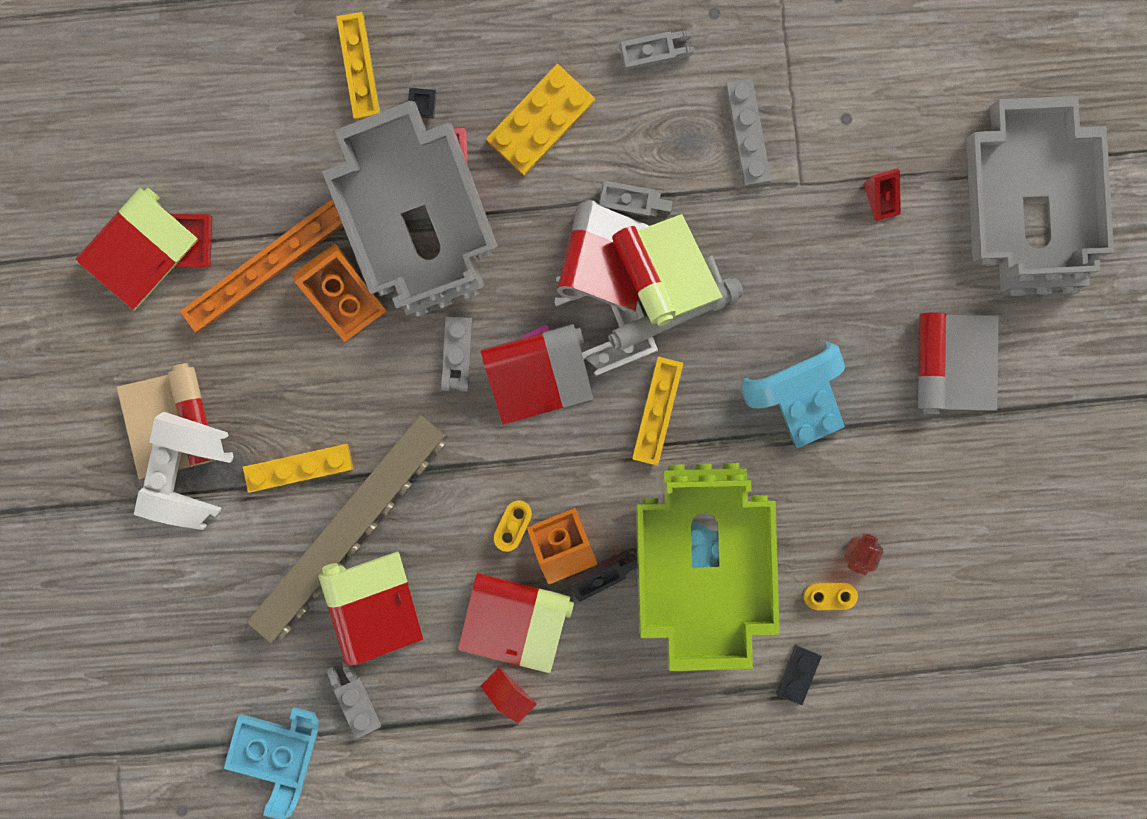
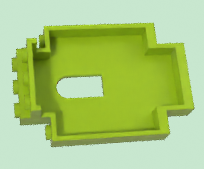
(707, 610)

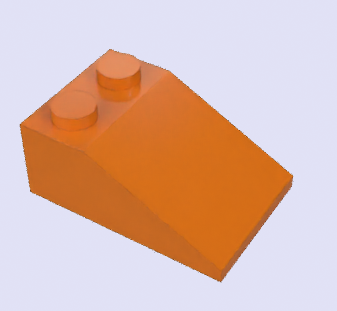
(339, 292)

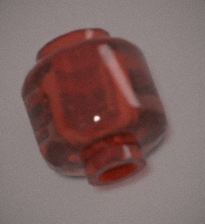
(863, 554)

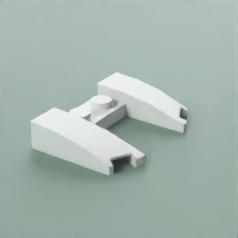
(605, 356)
(170, 438)

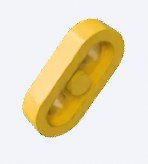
(512, 525)
(830, 595)

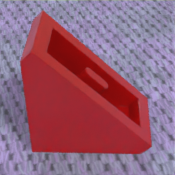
(884, 194)
(507, 695)

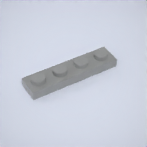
(748, 132)

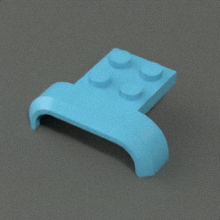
(802, 395)
(275, 755)

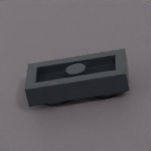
(798, 675)

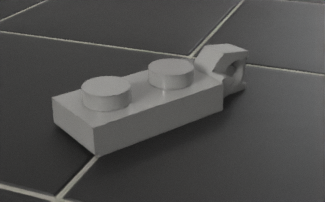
(633, 200)

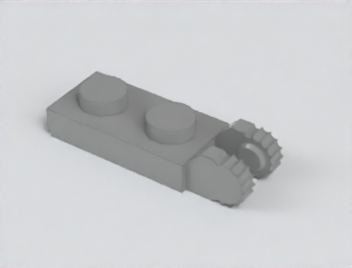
(654, 49)
(354, 702)

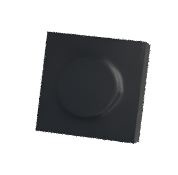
(425, 101)

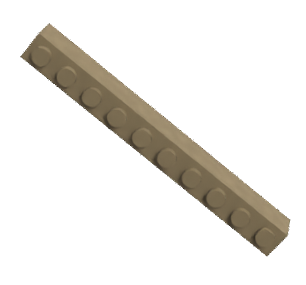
(348, 528)

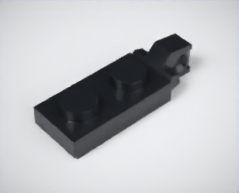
(603, 575)

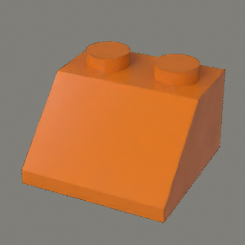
(561, 546)

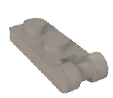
(457, 353)

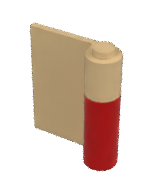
(144, 400)

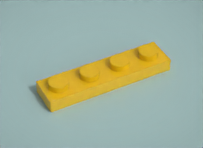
(358, 65)
(657, 411)
(298, 468)

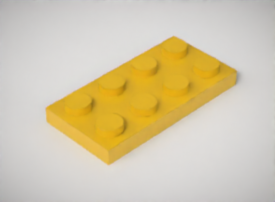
(540, 120)

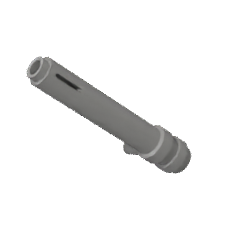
(643, 328)

